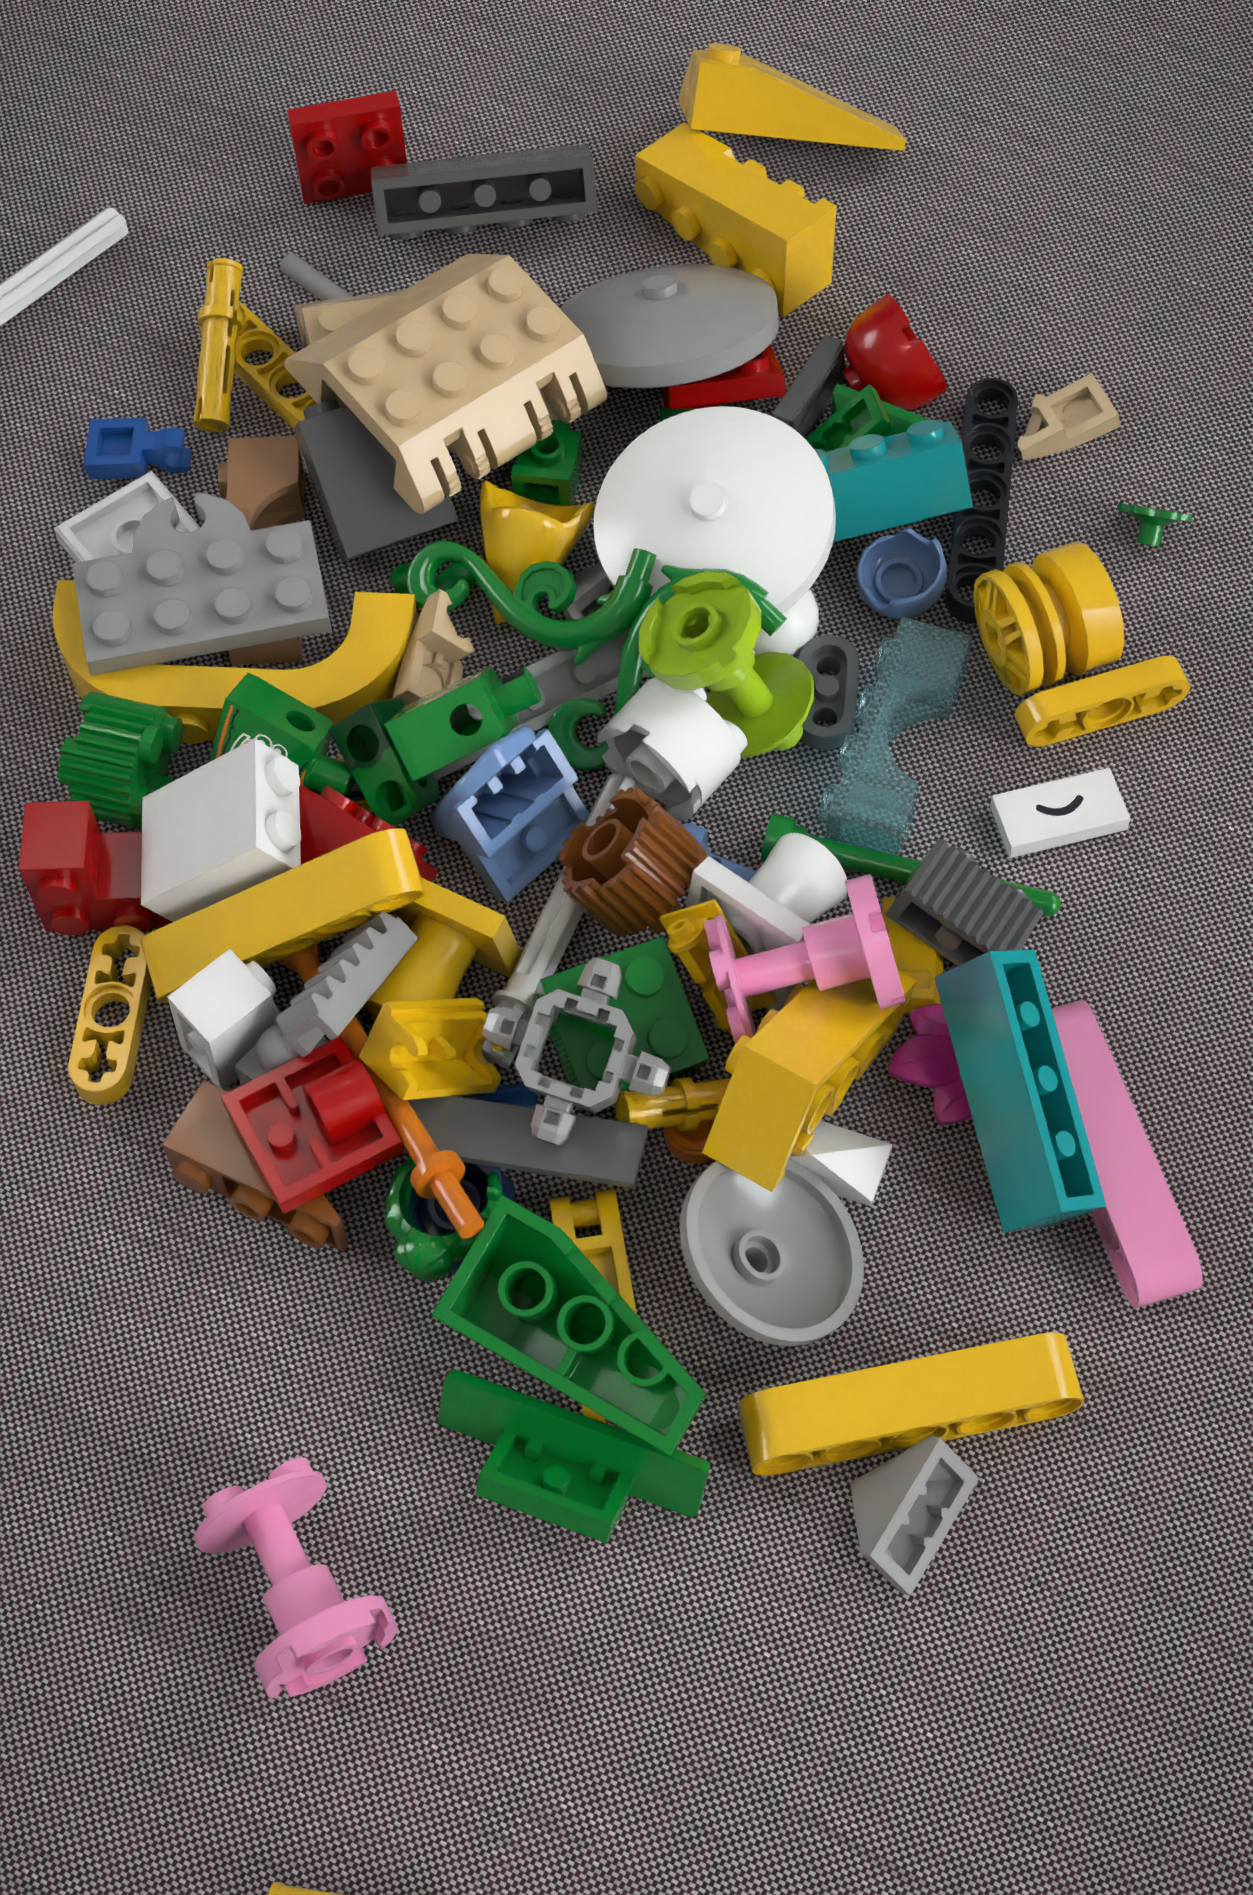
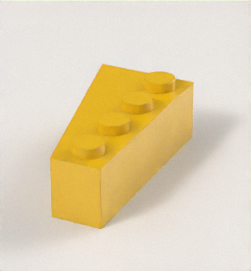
(739, 213)

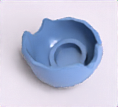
(901, 574)

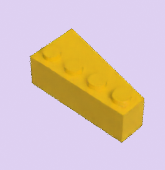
(797, 1073)

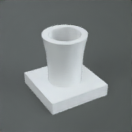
(783, 896)

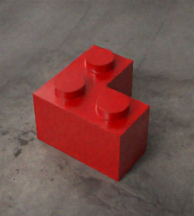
(79, 874)

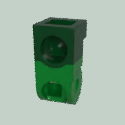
(378, 765)

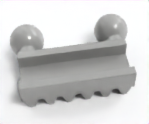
(338, 991)

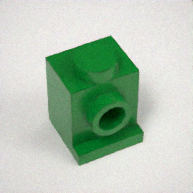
(550, 462)

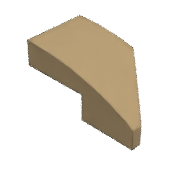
(1067, 419)
(432, 652)

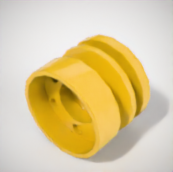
(1049, 618)

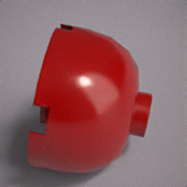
(890, 357)

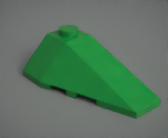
(557, 1318)

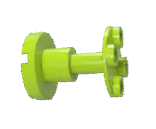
(708, 641)

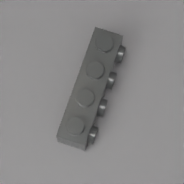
(484, 190)

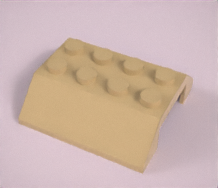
(457, 367)

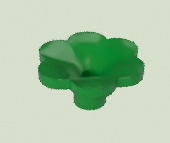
(1153, 521)

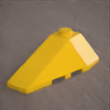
(751, 98)

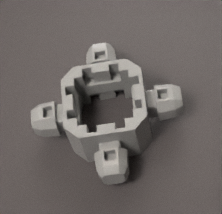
(599, 984)

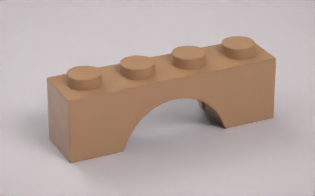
(268, 487)

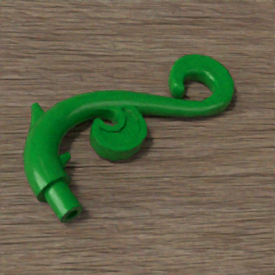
(535, 583)
(566, 717)

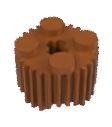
(630, 864)

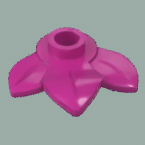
(932, 1063)

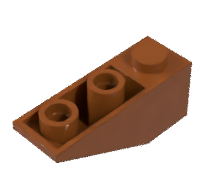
(211, 1155)

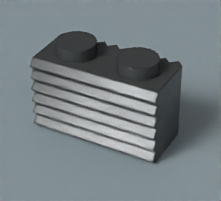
(962, 907)

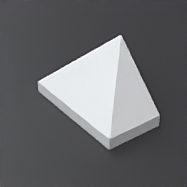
(846, 1161)

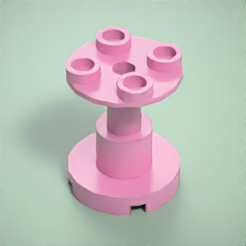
(832, 954)
(316, 1627)

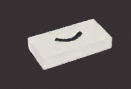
(1059, 812)

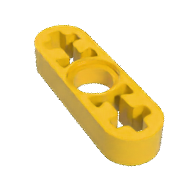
(1102, 701)
(121, 1040)

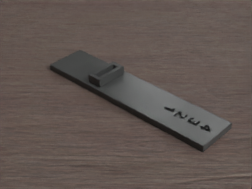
(503, 1138)

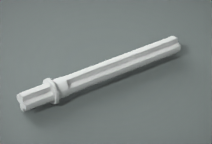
(60, 262)
(549, 935)

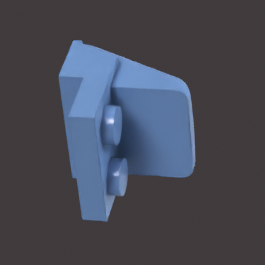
(512, 810)

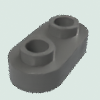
(833, 695)

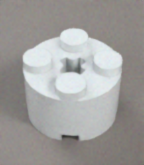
(672, 746)

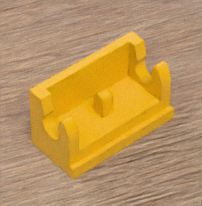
(431, 1048)

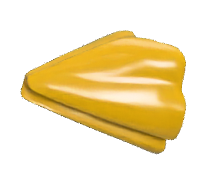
(526, 533)

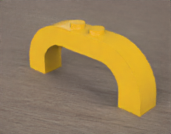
(352, 676)

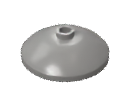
(795, 1238)

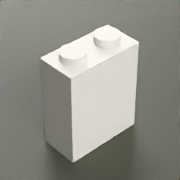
(220, 830)

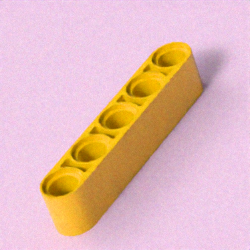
(289, 910)
(907, 1402)

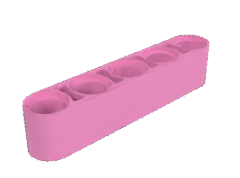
(1140, 1216)

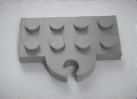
(199, 589)

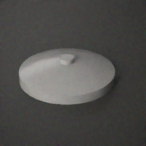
(674, 323)

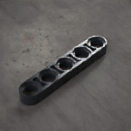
(988, 476)

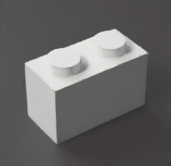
(223, 1014)

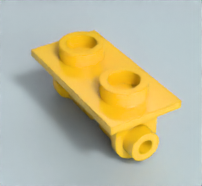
(691, 944)

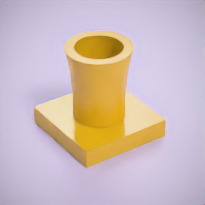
(449, 937)

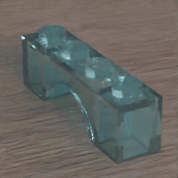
(916, 684)

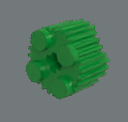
(119, 756)

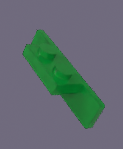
(564, 1462)

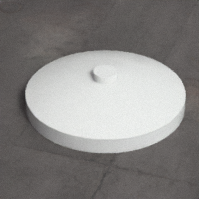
(720, 495)

